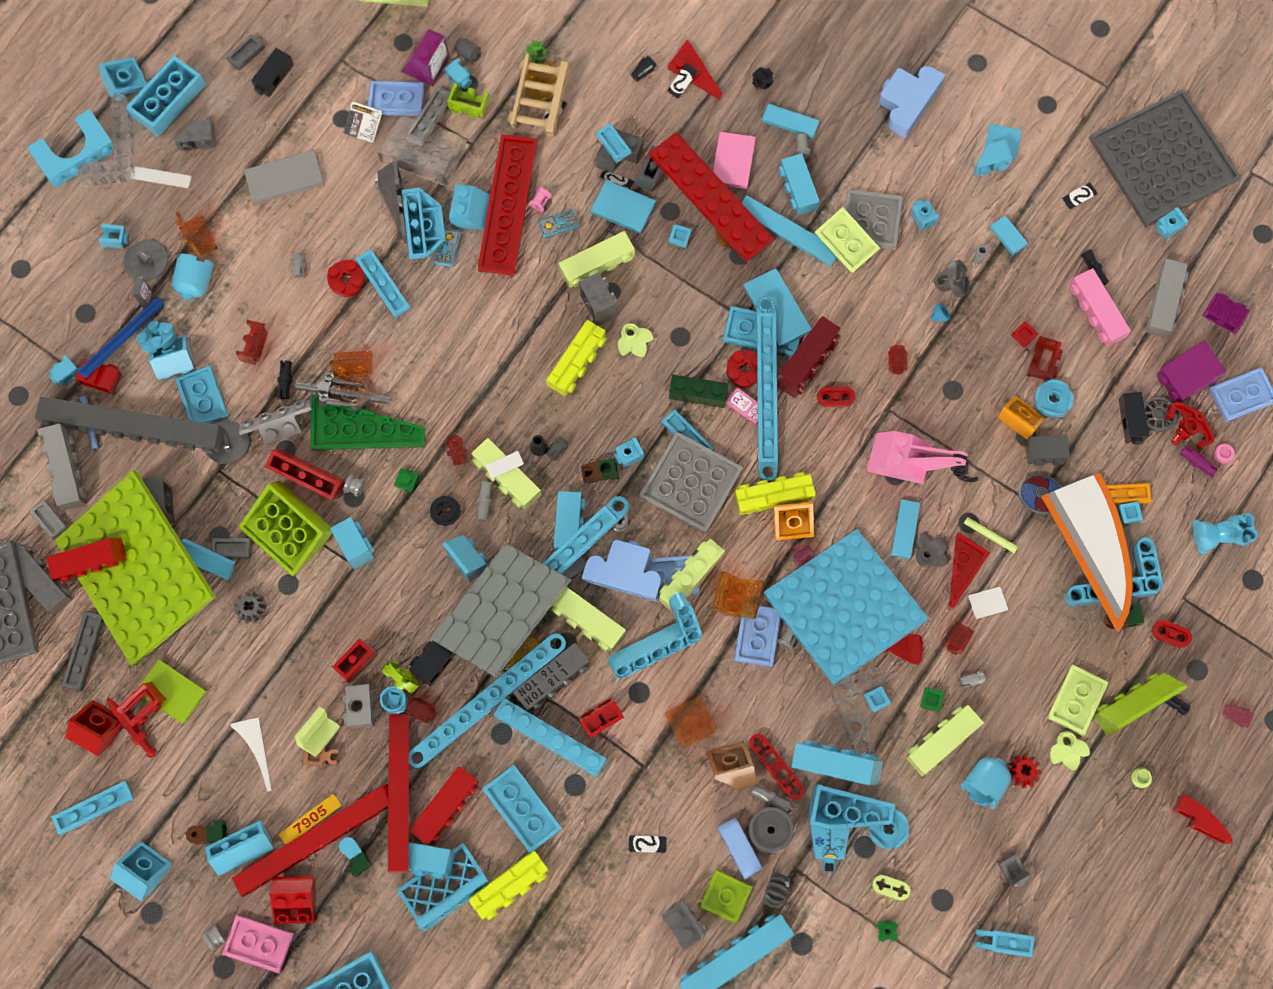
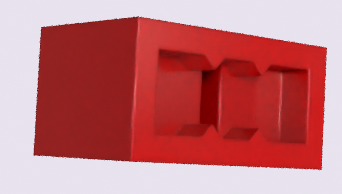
(601, 717)

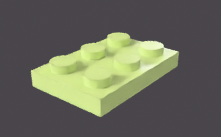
(847, 240)
(1077, 700)

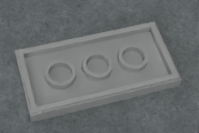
(283, 177)

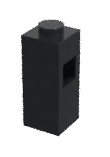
(272, 72)
(1133, 417)

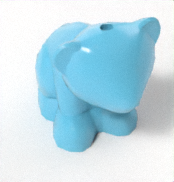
(1236, 529)

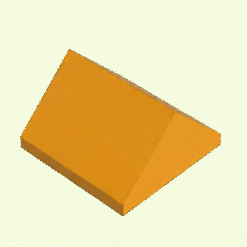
(1021, 417)
(793, 521)

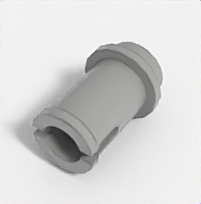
(802, 145)
(980, 253)
(298, 265)
(972, 679)

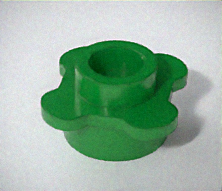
(891, 926)

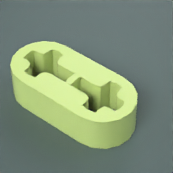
(892, 883)

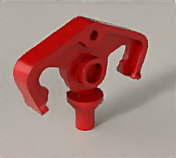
(1192, 422)

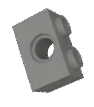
(363, 717)

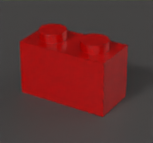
(354, 660)

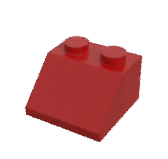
(93, 728)

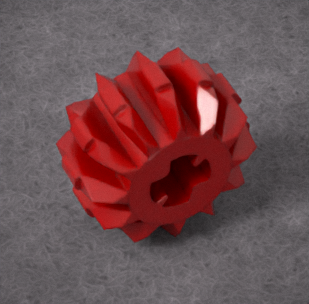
(1027, 778)

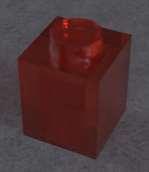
(958, 638)

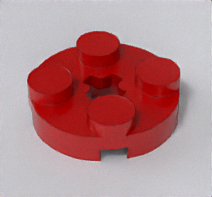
(348, 268)
(736, 375)

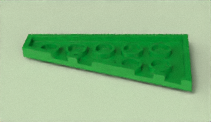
(344, 429)

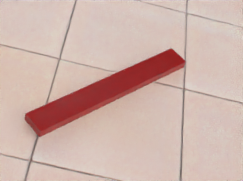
(398, 793)

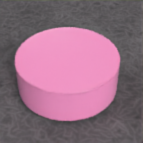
(1224, 453)

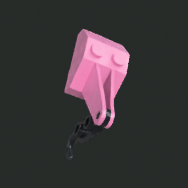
(910, 458)

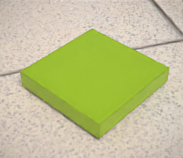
(726, 897)

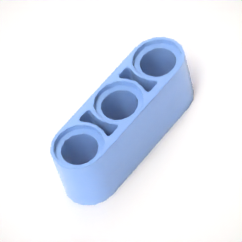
(739, 848)

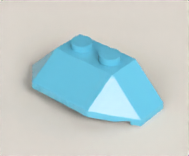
(423, 223)

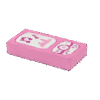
(743, 405)

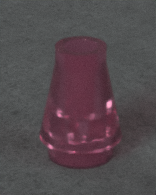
(1238, 715)

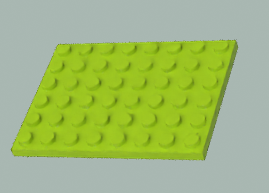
(157, 583)

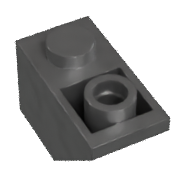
(197, 135)

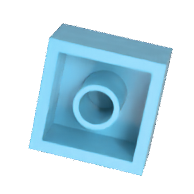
(351, 541)

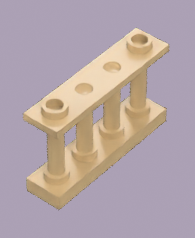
(553, 106)

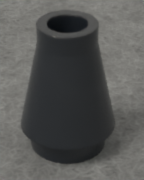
(643, 68)
(539, 449)

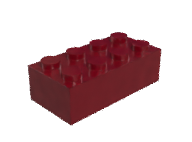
(808, 357)

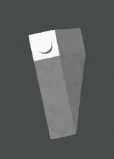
(391, 187)

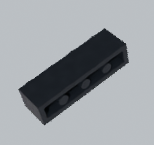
(431, 662)

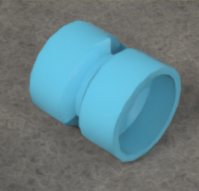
(394, 700)

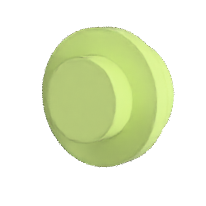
(1141, 777)

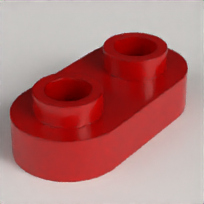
(835, 396)
(1171, 632)

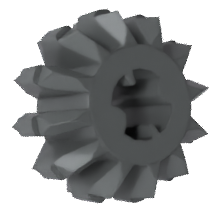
(776, 890)

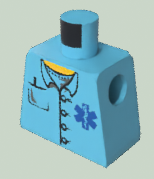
(829, 845)

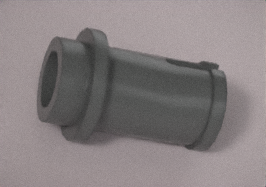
(558, 447)

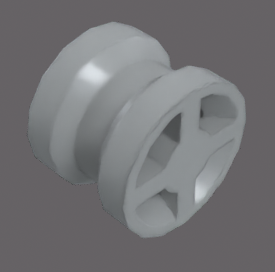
(354, 485)
(213, 937)

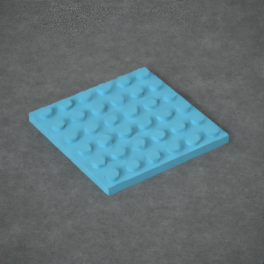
(845, 607)

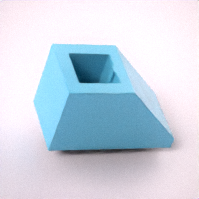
(995, 157)

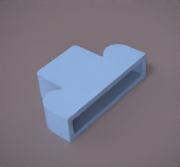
(909, 97)
(625, 571)

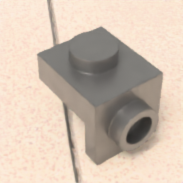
(1013, 870)

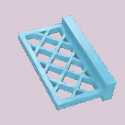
(448, 903)

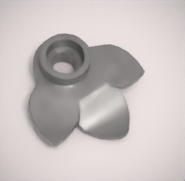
(933, 549)

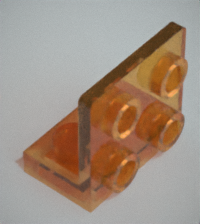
(196, 235)
(352, 363)
(737, 596)
(691, 722)

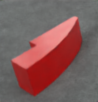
(1202, 819)

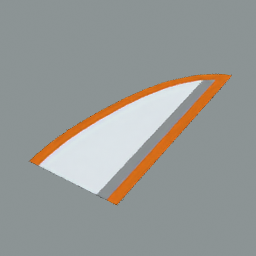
(1097, 540)

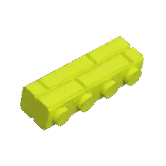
(576, 358)
(780, 492)
(508, 885)

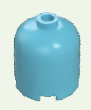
(191, 276)
(987, 782)

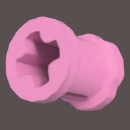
(540, 199)

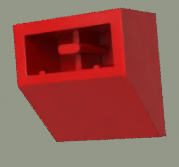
(293, 899)

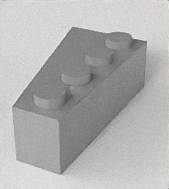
(63, 466)

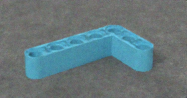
(1140, 582)
(660, 644)

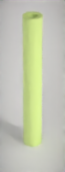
(991, 535)

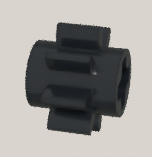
(762, 78)

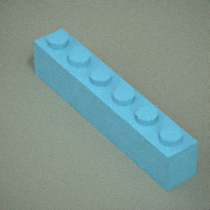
(550, 738)
(740, 956)

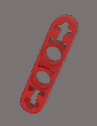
(774, 768)

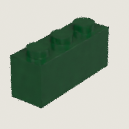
(698, 391)

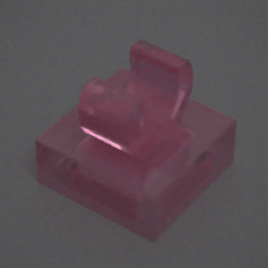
(802, 555)

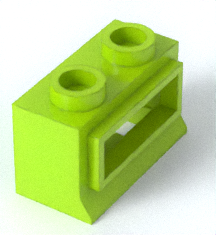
(469, 96)

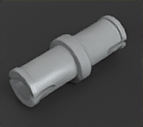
(484, 501)
(770, 798)

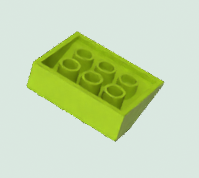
(285, 527)
(1137, 703)

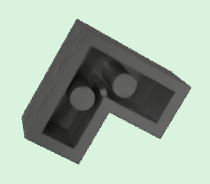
(606, 162)

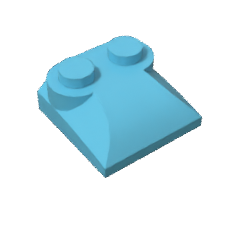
(122, 76)

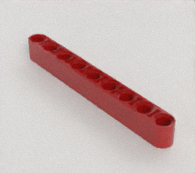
(312, 841)

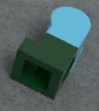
(356, 856)

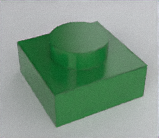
(406, 480)
(931, 699)

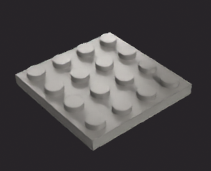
(691, 482)

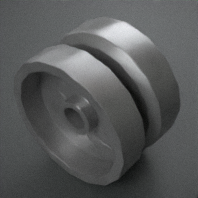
(767, 842)

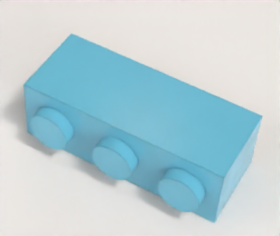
(799, 184)
(568, 516)
(239, 848)
(429, 860)

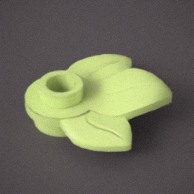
(636, 342)
(1070, 753)

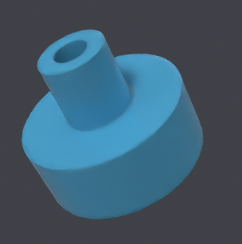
(940, 313)

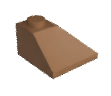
(733, 766)

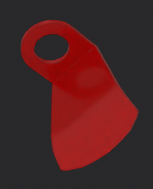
(908, 649)

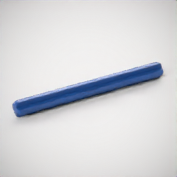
(122, 336)

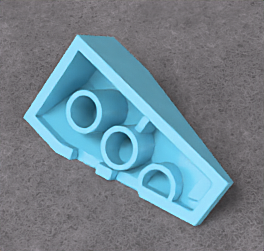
(841, 809)

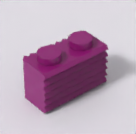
(1226, 312)

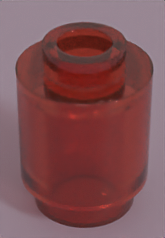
(897, 359)
(421, 710)

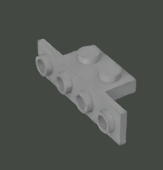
(277, 424)

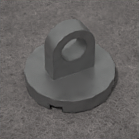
(955, 278)

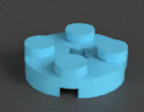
(156, 336)
(1044, 404)
(890, 841)

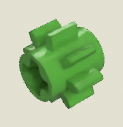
(536, 51)

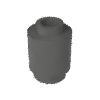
(467, 49)

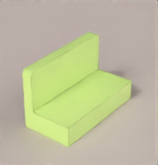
(316, 732)

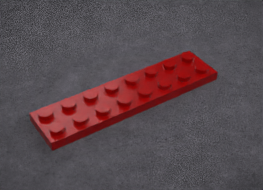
(711, 197)
(507, 205)

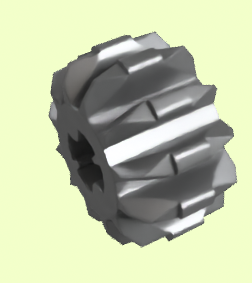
(250, 615)

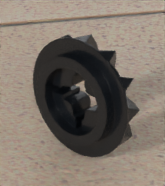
(447, 502)

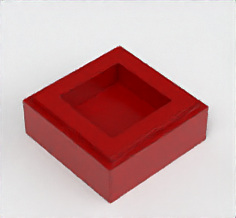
(1024, 334)

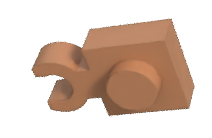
(319, 760)

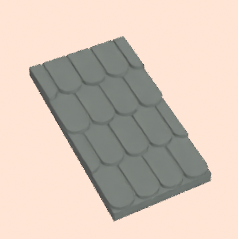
(501, 610)

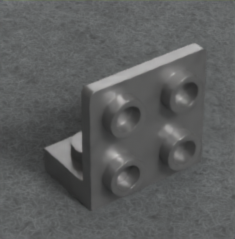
(684, 925)

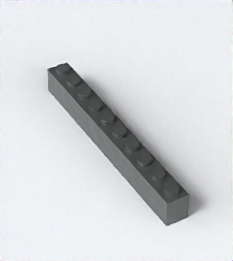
(130, 424)

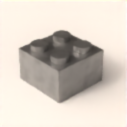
(598, 299)

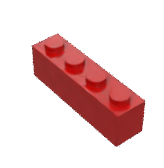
(305, 474)
(85, 559)
(444, 806)

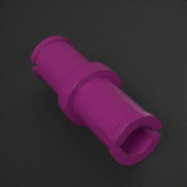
(1198, 461)

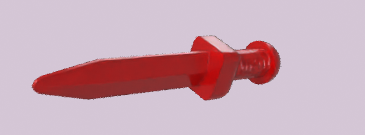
(138, 737)

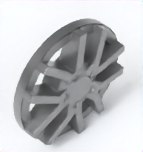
(1158, 414)

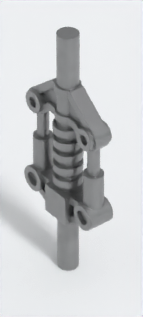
(359, 398)

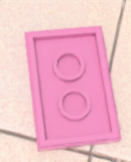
(734, 159)
(258, 944)

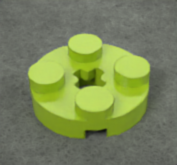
(402, 678)

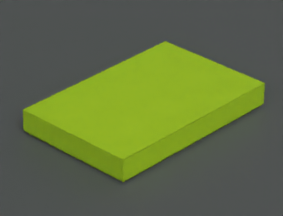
(180, 693)

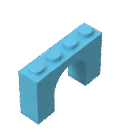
(59, 169)

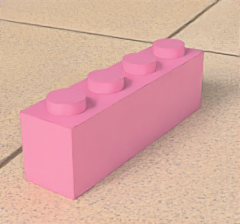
(1099, 307)

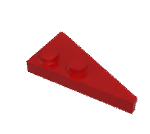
(702, 79)
(966, 563)

